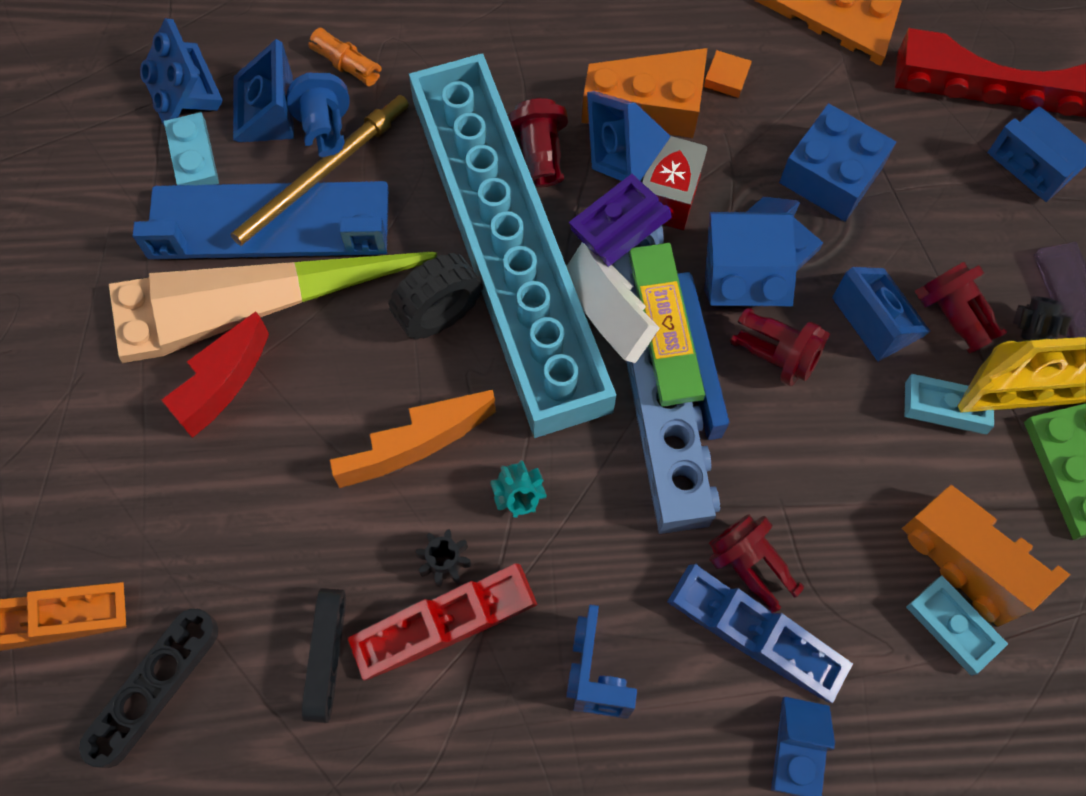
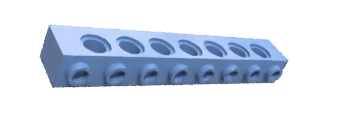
(673, 507)

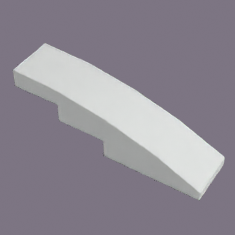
(611, 304)

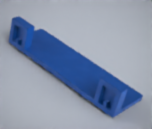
(322, 222)

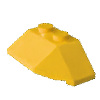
(1029, 376)

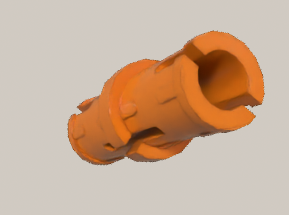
(344, 56)

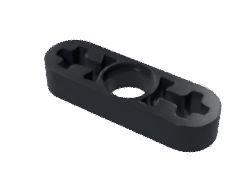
(324, 656)

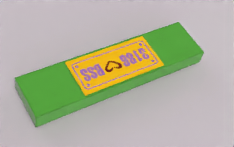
(672, 346)

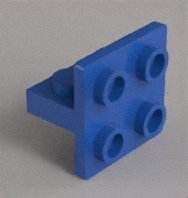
(177, 75)

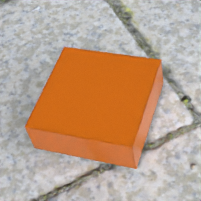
(727, 73)

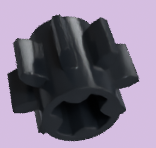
(1042, 319)
(435, 549)

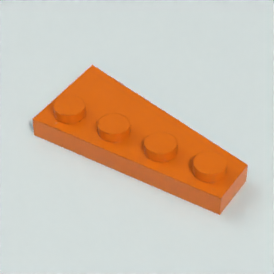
(855, 22)

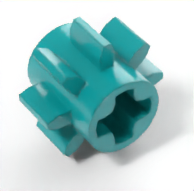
(518, 489)

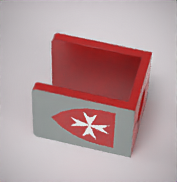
(676, 177)

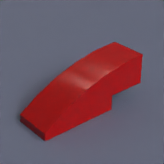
(218, 376)

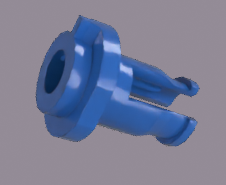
(319, 104)

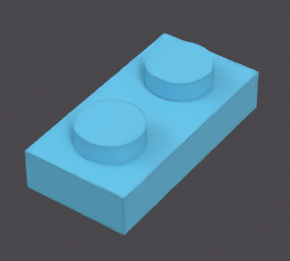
(191, 150)
(938, 403)
(957, 625)

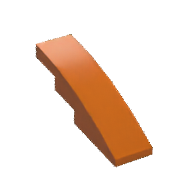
(431, 430)
(61, 615)

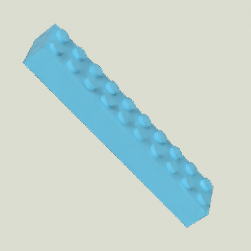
(512, 247)

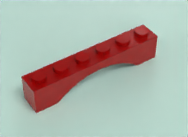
(943, 67)

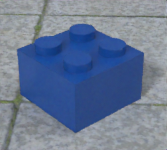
(836, 162)

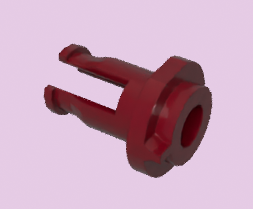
(538, 126)
(963, 305)
(796, 352)
(744, 546)

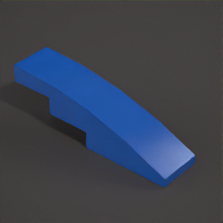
(760, 634)

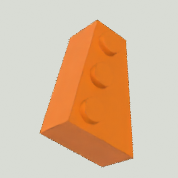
(660, 84)
(981, 559)

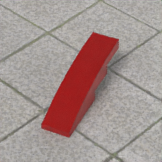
(441, 621)

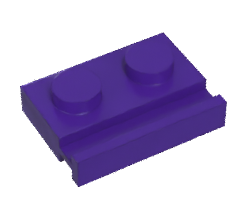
(620, 219)

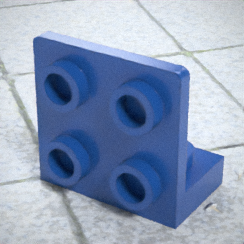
(1040, 152)
(610, 693)

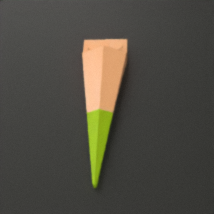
(188, 306)

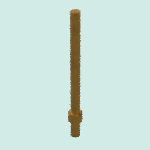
(374, 125)

